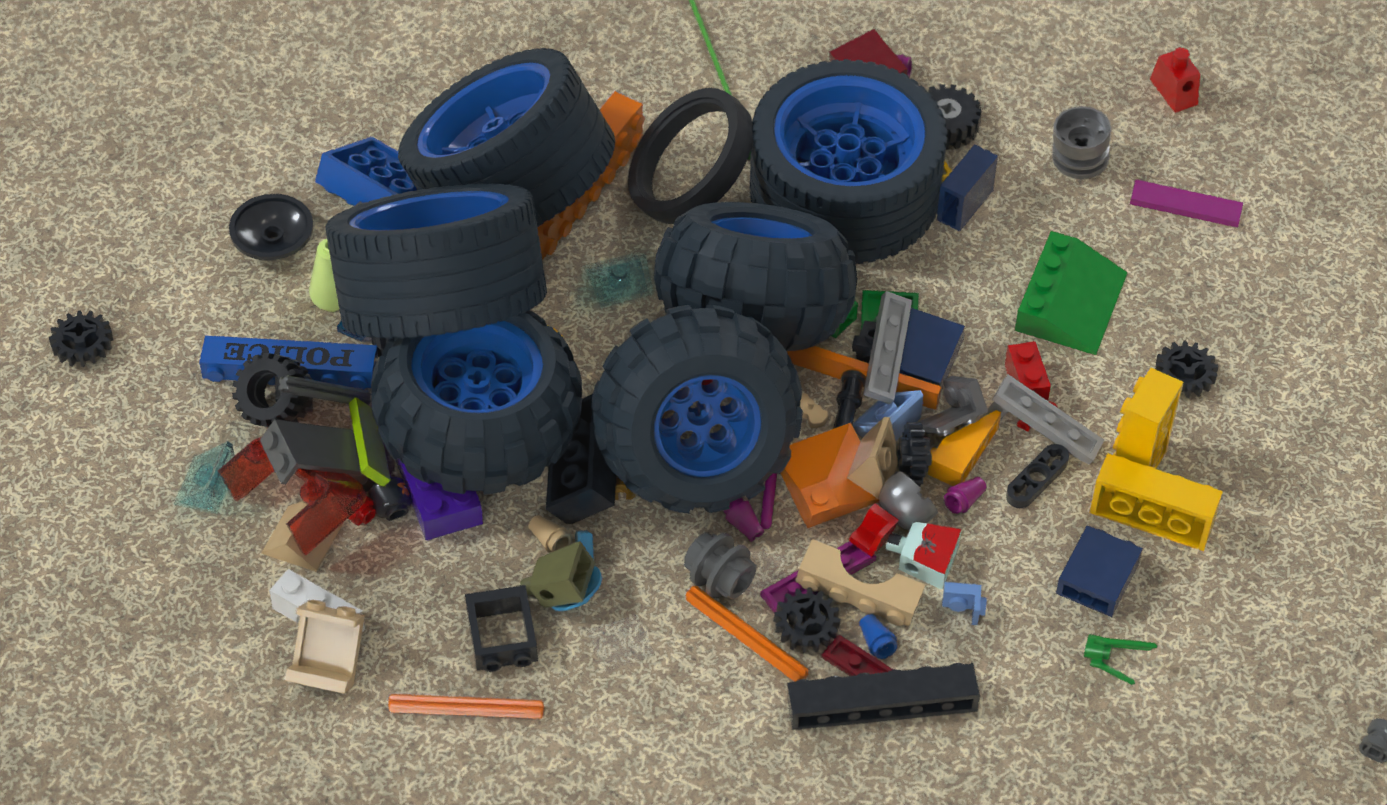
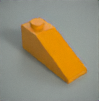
(962, 449)

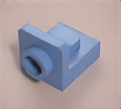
(964, 596)

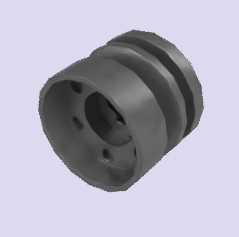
(1081, 142)

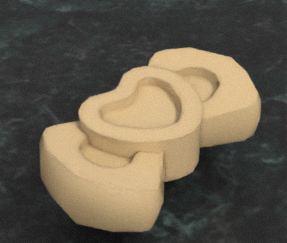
(814, 413)

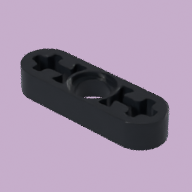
(1040, 465)

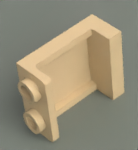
(326, 647)

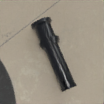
(849, 397)

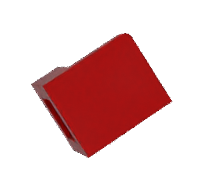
(874, 530)

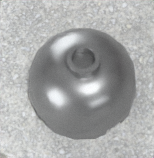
(903, 500)

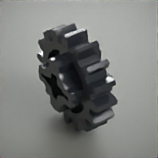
(81, 338)
(1189, 366)
(914, 452)
(815, 629)

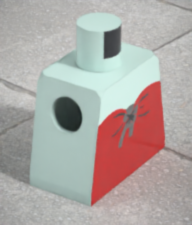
(926, 551)

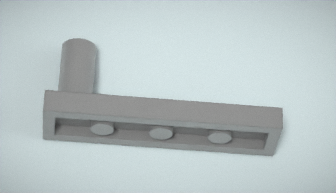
(887, 347)
(1046, 419)

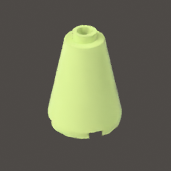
(322, 284)

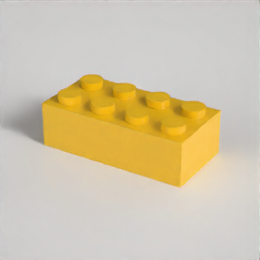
(1148, 419)
(1155, 501)

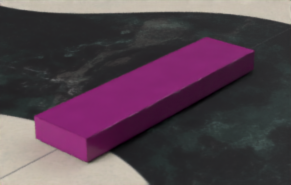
(1186, 203)
(852, 560)

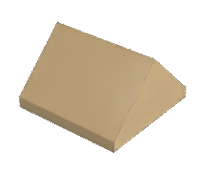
(875, 458)
(283, 546)

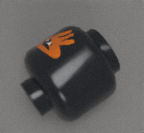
(391, 500)

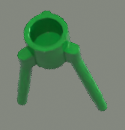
(1100, 648)

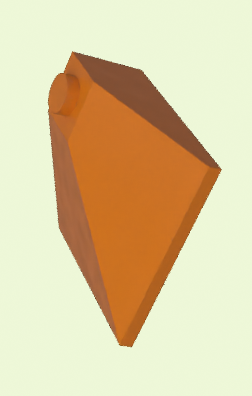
(820, 473)

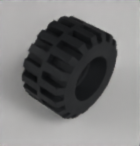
(252, 385)

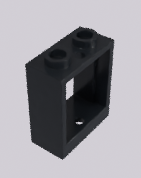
(496, 603)

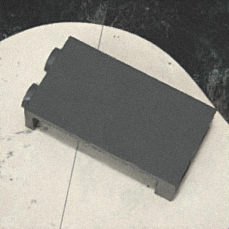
(312, 448)

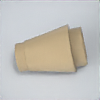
(549, 533)

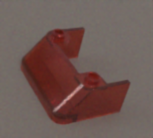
(328, 495)

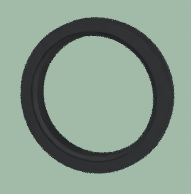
(661, 133)

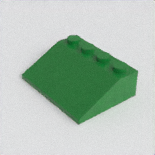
(1070, 295)

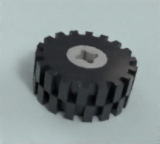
(960, 113)

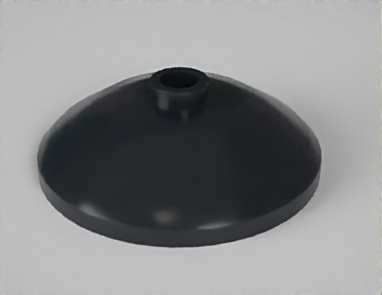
(271, 217)

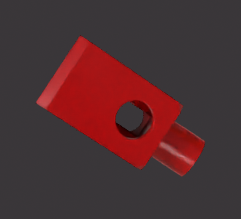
(1177, 79)

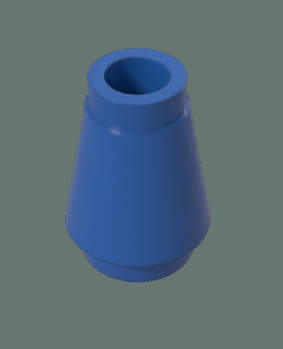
(878, 637)

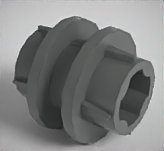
(720, 565)

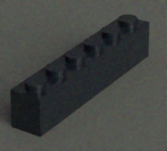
(883, 696)

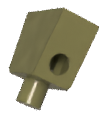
(561, 576)

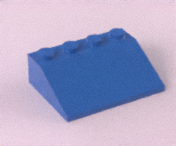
(363, 172)

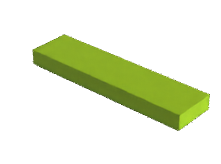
(369, 443)

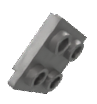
(966, 406)

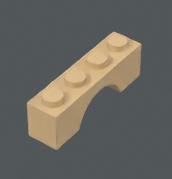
(892, 599)

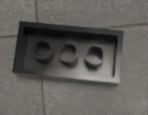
(580, 479)

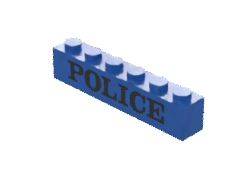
(325, 361)

